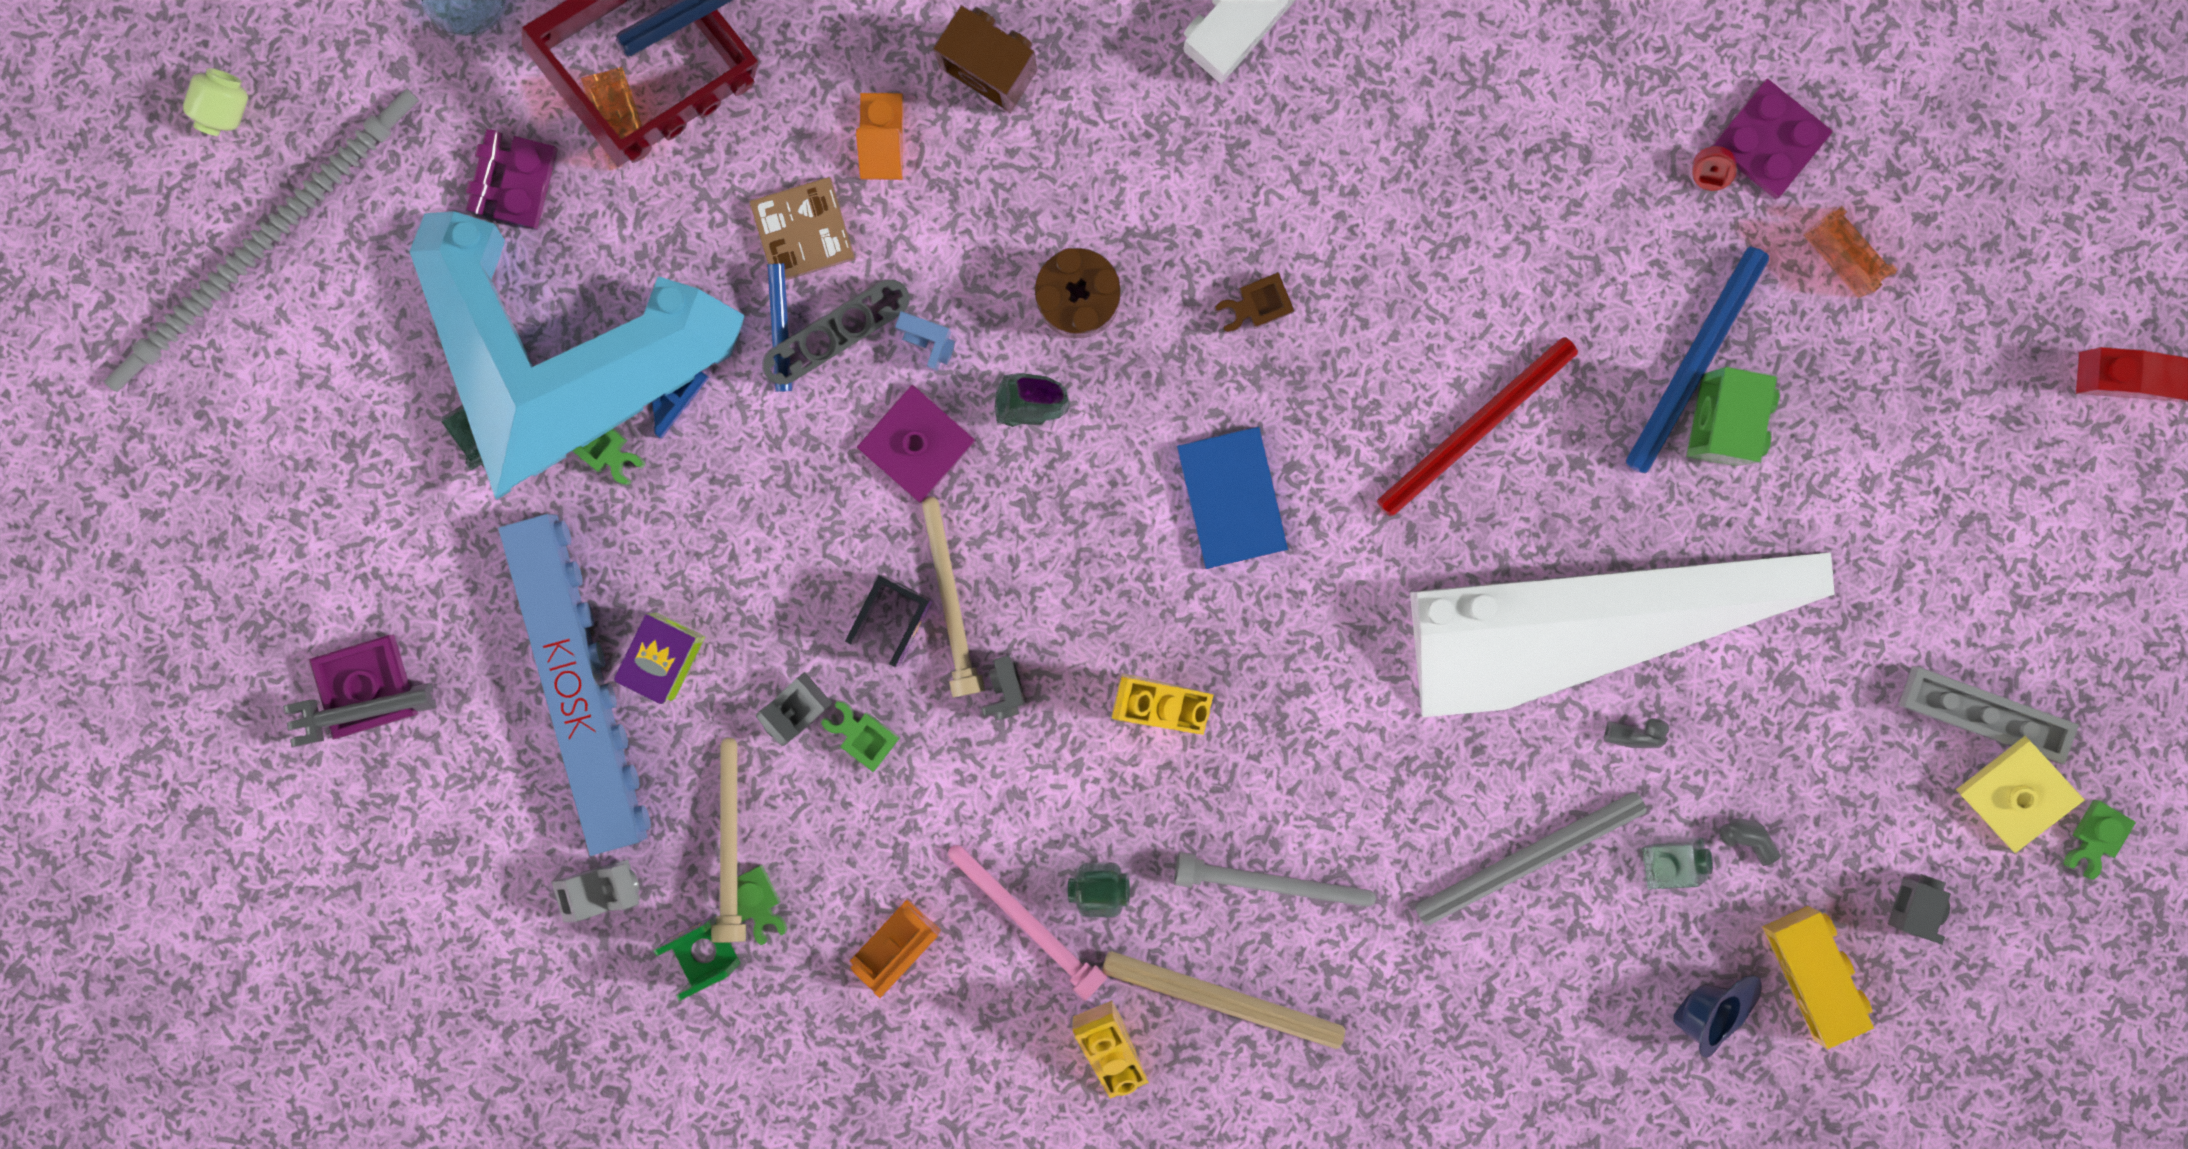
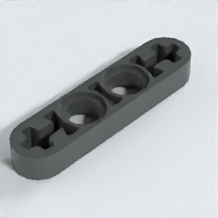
(839, 337)

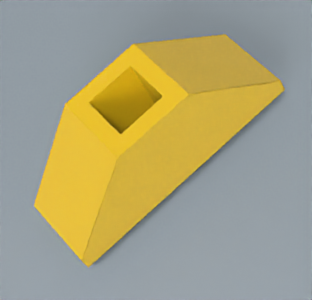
(1161, 704)
(1109, 1049)

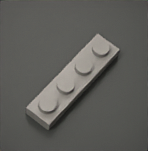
(1986, 713)

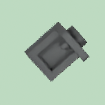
(793, 709)

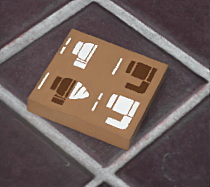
(803, 228)

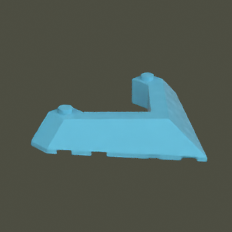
(539, 413)

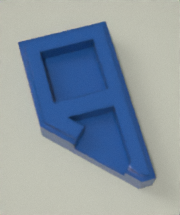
(669, 407)

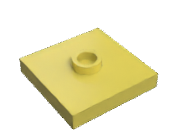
(2020, 794)

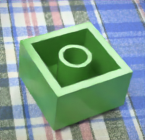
(1733, 417)

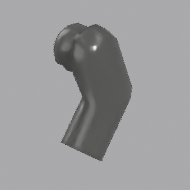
(1651, 737)
(1750, 834)

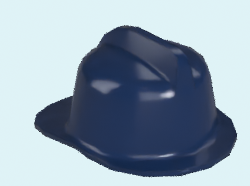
(1717, 1012)

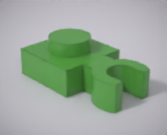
(606, 452)
(866, 739)
(2101, 832)
(755, 900)

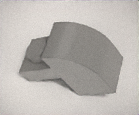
(597, 891)

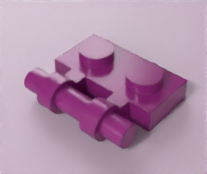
(523, 183)

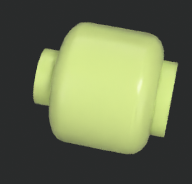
(215, 101)

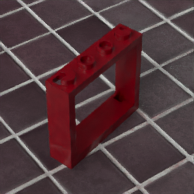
(575, 15)

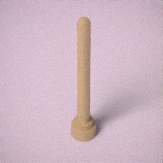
(965, 678)
(728, 924)

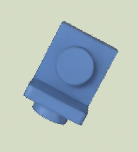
(920, 332)

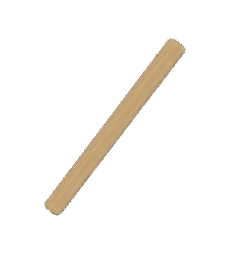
(1223, 1000)

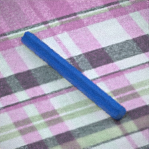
(1697, 359)

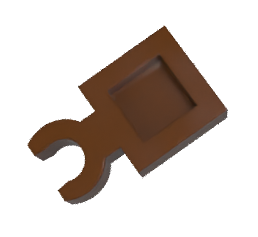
(1261, 302)

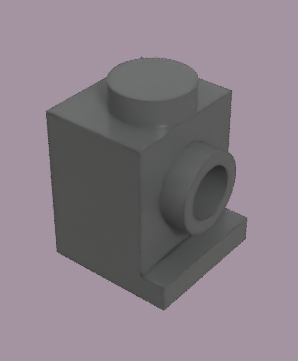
(1921, 908)

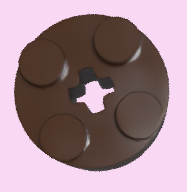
(1071, 269)

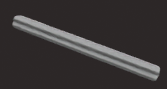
(1530, 858)

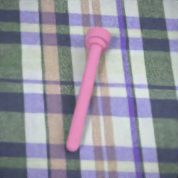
(1083, 976)

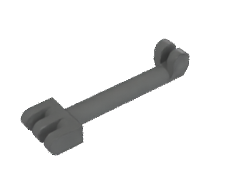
(313, 720)

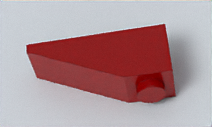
(2132, 374)

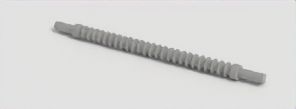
(148, 350)

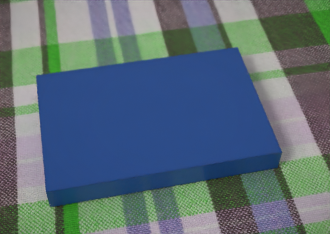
(1232, 497)

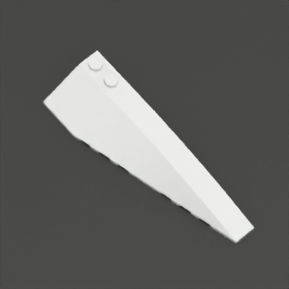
(1537, 637)

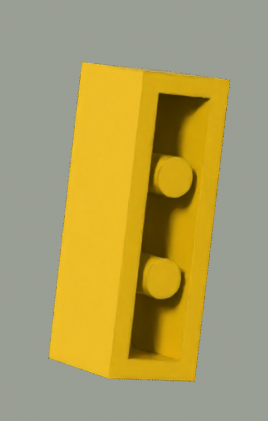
(1819, 976)

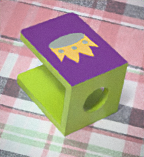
(659, 658)

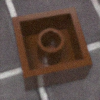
(986, 57)

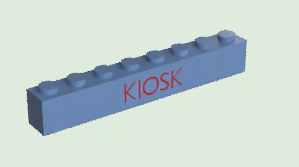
(574, 683)

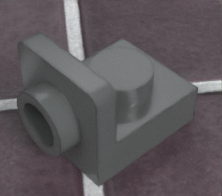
(1005, 680)

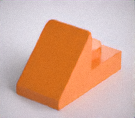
(880, 136)

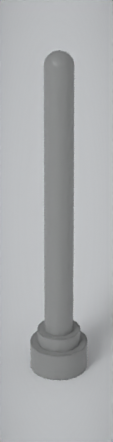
(1193, 871)

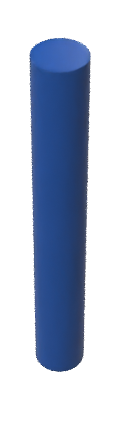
(779, 319)

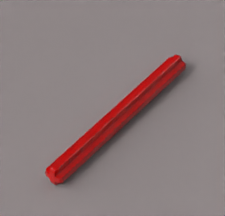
(1477, 426)

